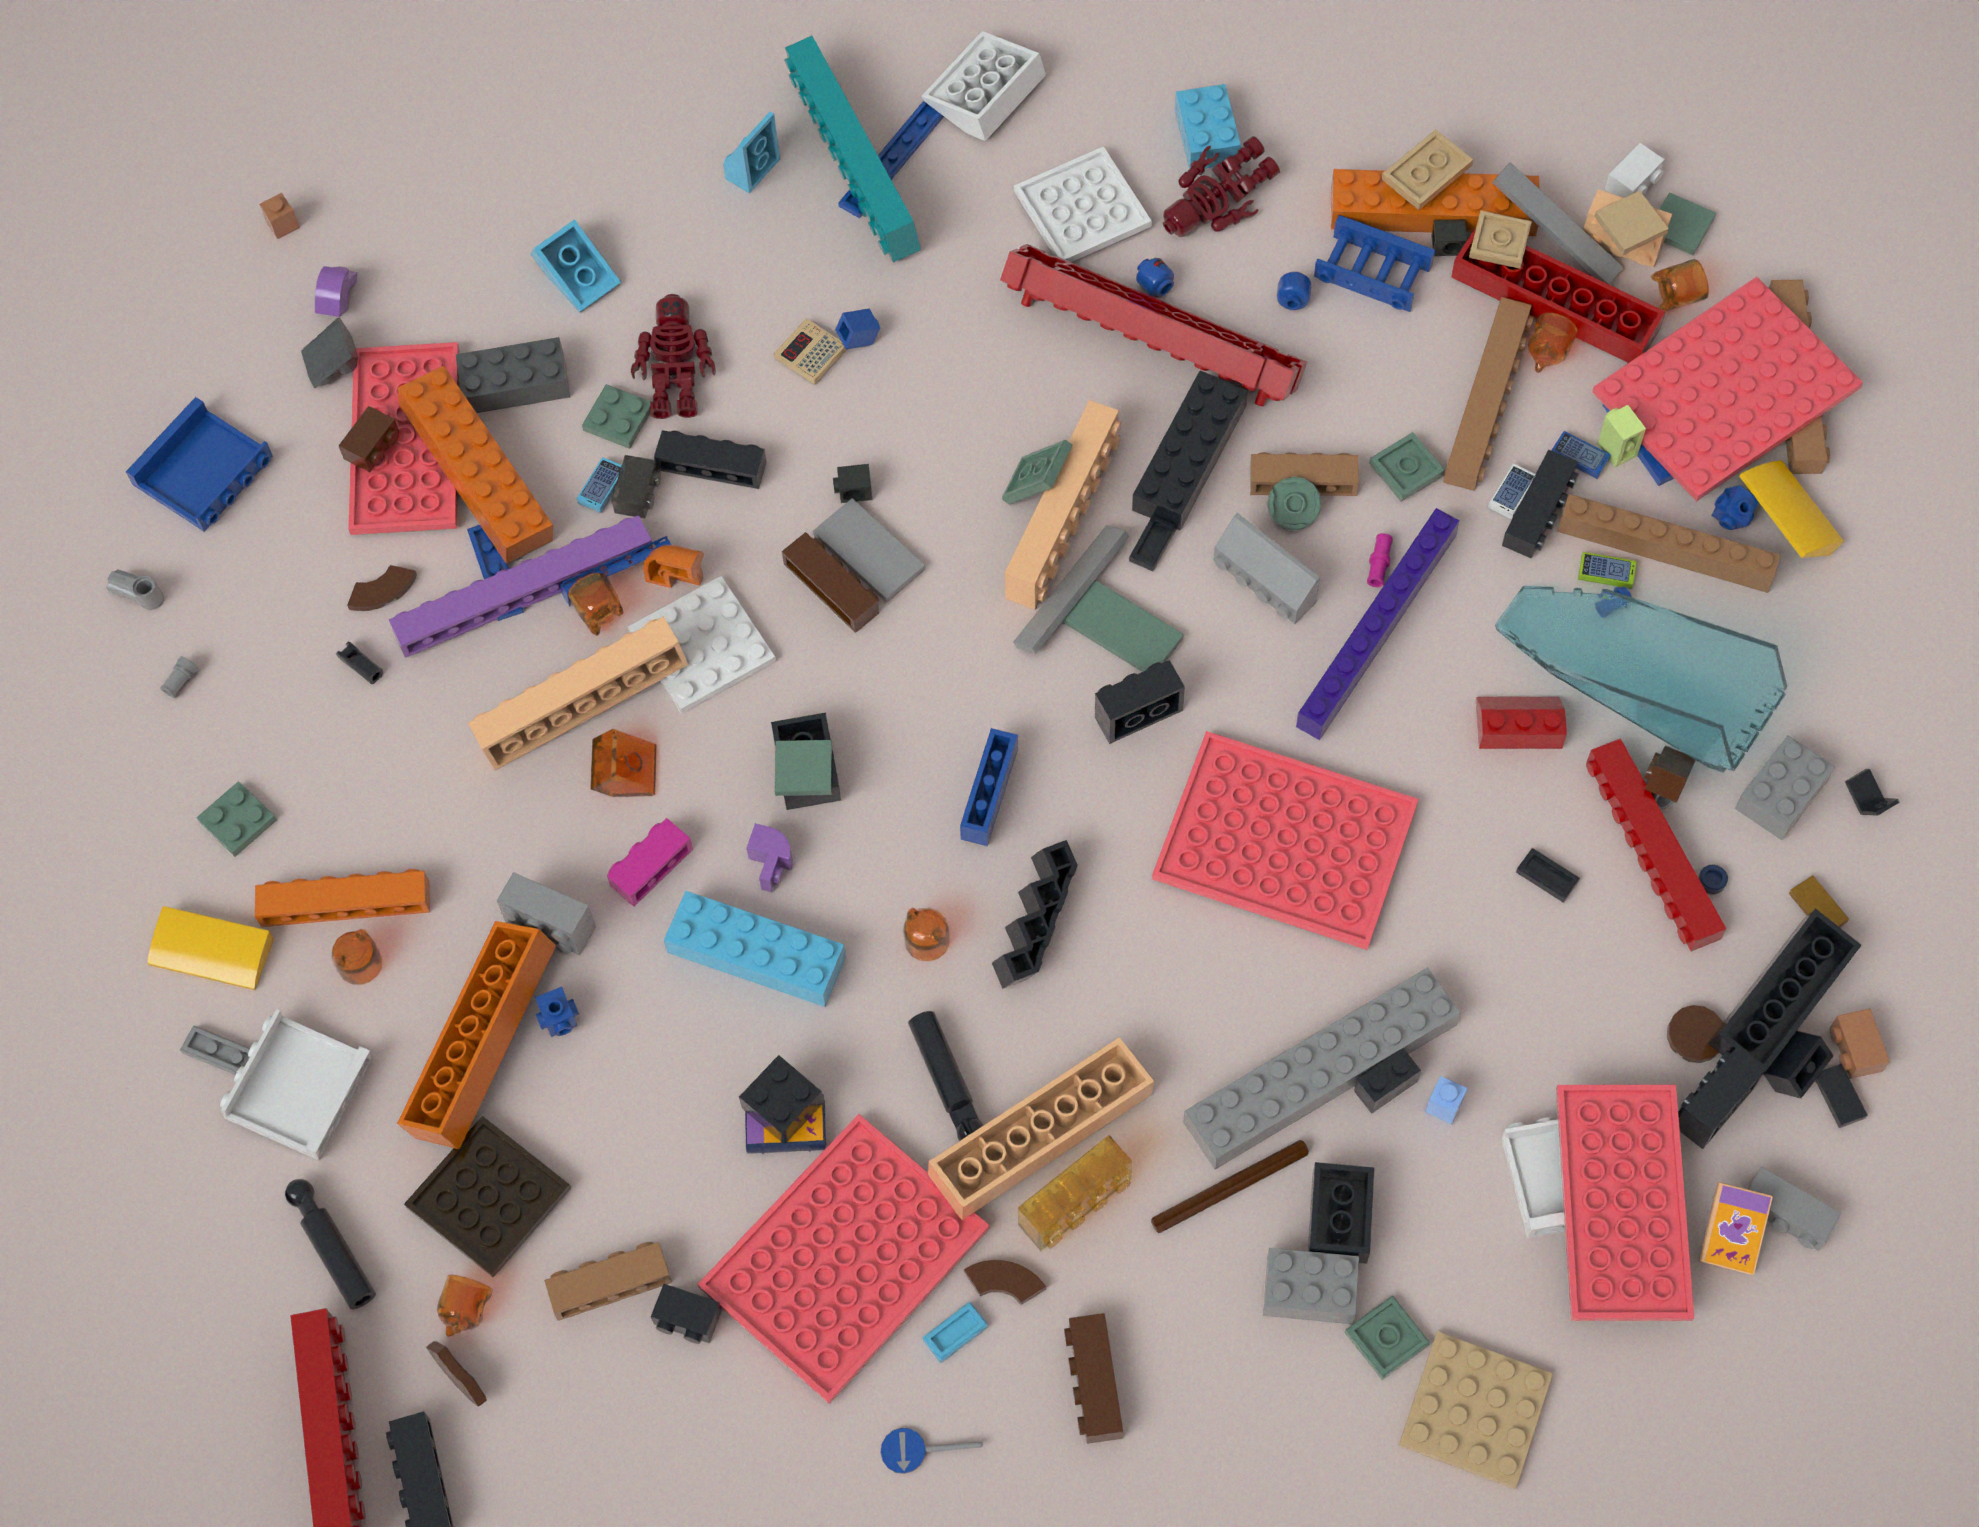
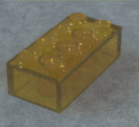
(1075, 1193)

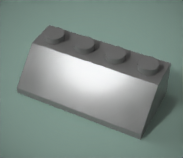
(1266, 569)

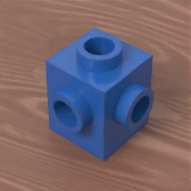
(1735, 508)
(556, 1012)

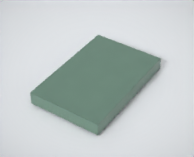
(1037, 472)

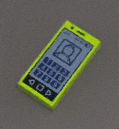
(1607, 570)

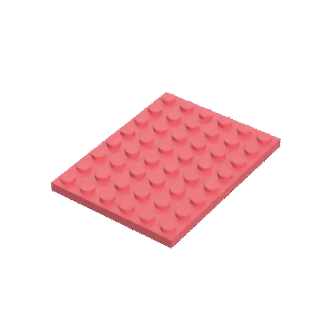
(1729, 387)
(1285, 840)
(842, 1258)

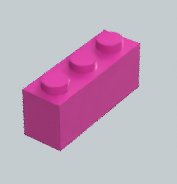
(649, 861)

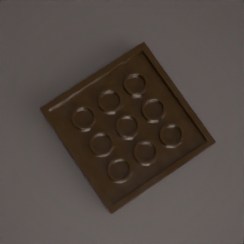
(487, 1196)

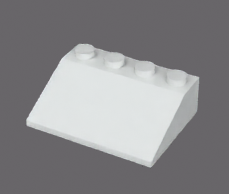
(985, 84)

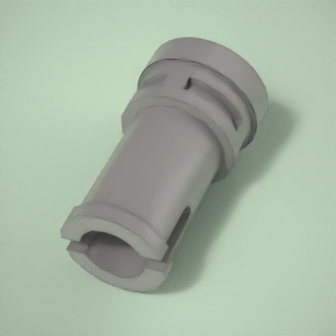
(182, 671)

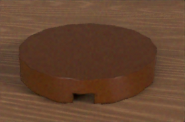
(1691, 1031)

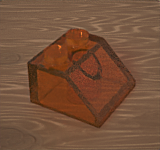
(623, 765)

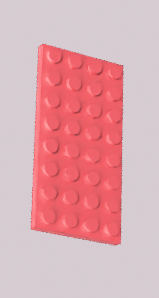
(408, 485)
(1624, 1203)

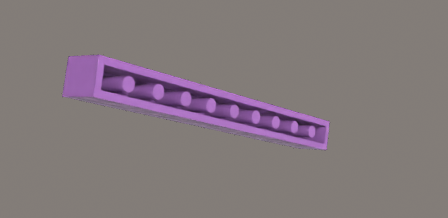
(514, 588)

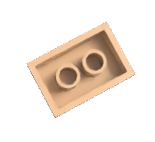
(1643, 255)

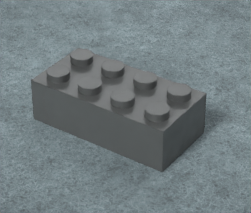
(513, 375)

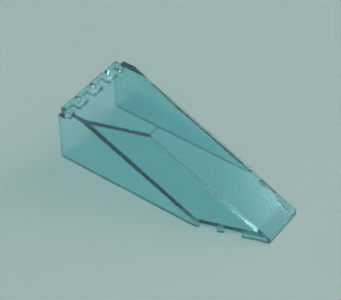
(1653, 666)

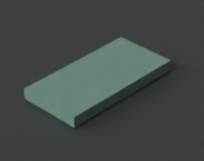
(1122, 627)

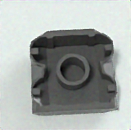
(330, 353)

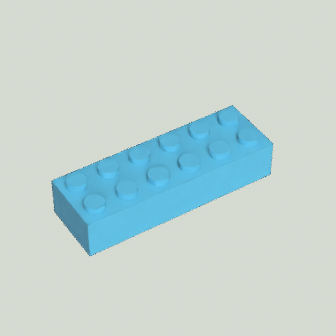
(755, 948)

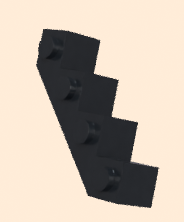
(1042, 903)

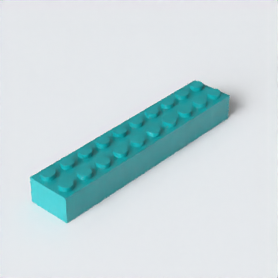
(851, 149)

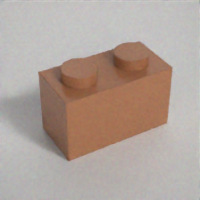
(1859, 1043)

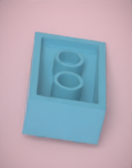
(754, 155)
(575, 266)

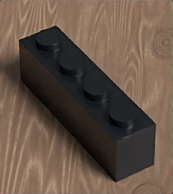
(710, 459)
(1540, 503)
(419, 1471)

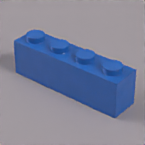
(989, 787)

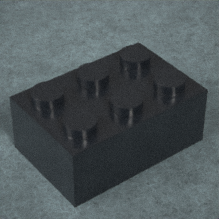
(1139, 701)
(807, 728)
(1719, 1095)
(1341, 1210)

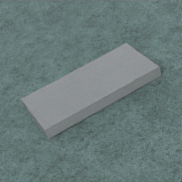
(869, 550)

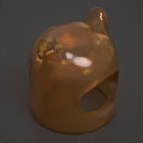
(1681, 284)
(1551, 340)
(595, 601)
(926, 934)
(356, 957)
(462, 1303)

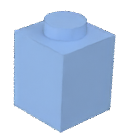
(1446, 1100)

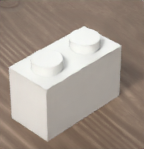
(1635, 172)

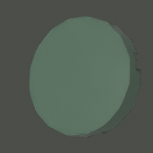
(1294, 503)

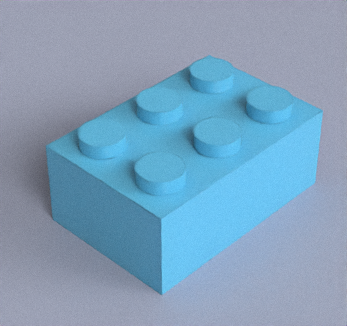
(1205, 121)

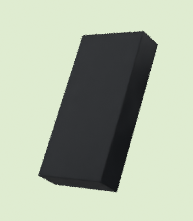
(1152, 543)
(1547, 875)
(1840, 1096)

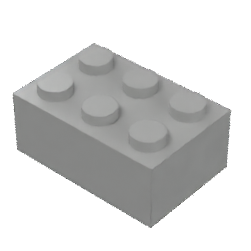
(1784, 787)
(555, 914)
(1311, 1286)

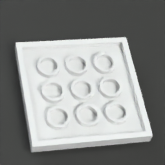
(1082, 206)
(716, 641)

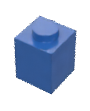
(857, 328)

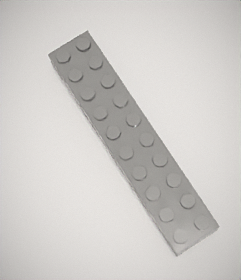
(1319, 1068)

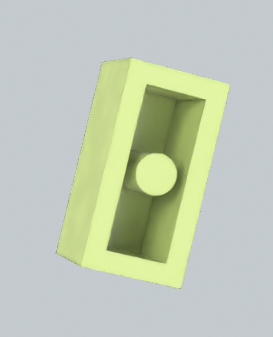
(1621, 435)

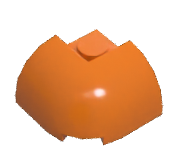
(672, 563)

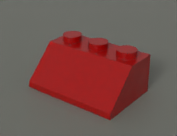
(1521, 722)

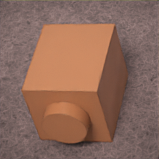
(279, 215)

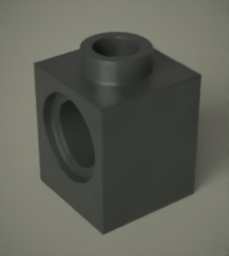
(1449, 237)
(853, 483)

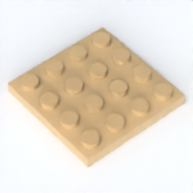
(1476, 1410)

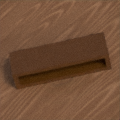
(831, 582)
(1095, 1378)

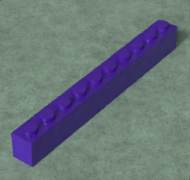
(1377, 624)

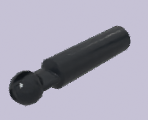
(945, 1073)
(330, 1245)

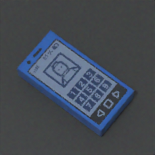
(1589, 458)

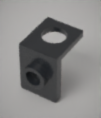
(1868, 795)

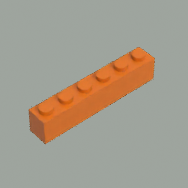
(342, 898)

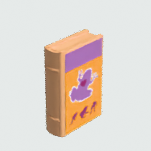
(1735, 1228)

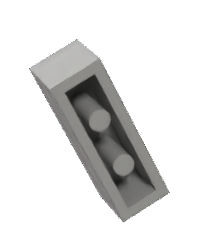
(1795, 1210)

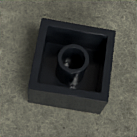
(781, 1099)

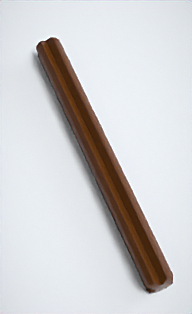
(1229, 1186)

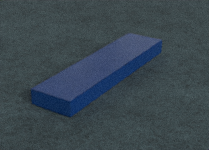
(489, 560)

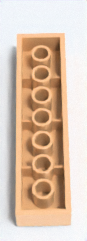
(1062, 506)
(578, 693)
(1040, 1128)

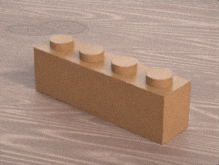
(1329, 473)
(608, 1280)

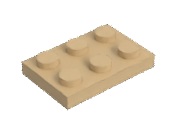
(1427, 169)

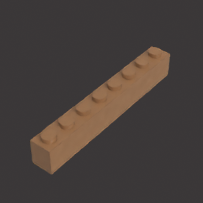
(1487, 394)
(1807, 447)
(1669, 543)

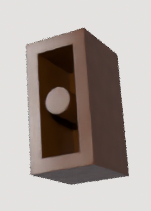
(369, 439)
(1669, 773)

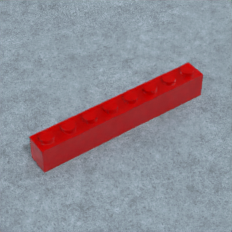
(1655, 845)

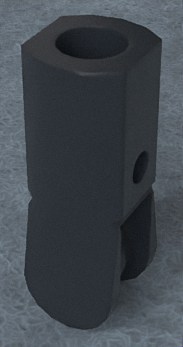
(360, 664)

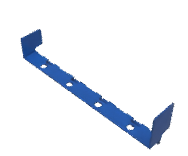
(616, 567)

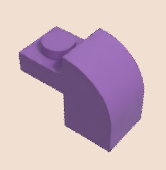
(333, 290)
(773, 850)

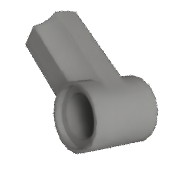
(135, 588)

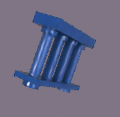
(1382, 243)

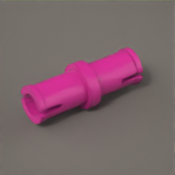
(1379, 560)

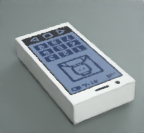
(1511, 491)

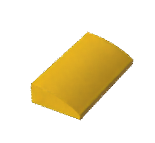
(1792, 509)
(209, 948)

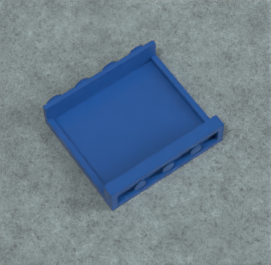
(198, 465)

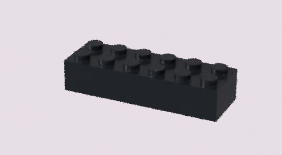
(1190, 449)
(1787, 989)

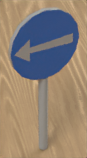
(905, 1450)

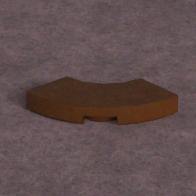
(389, 586)
(1005, 1278)
(456, 1373)

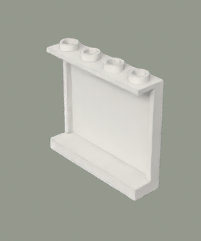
(295, 1085)
(1536, 1174)

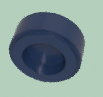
(1713, 879)

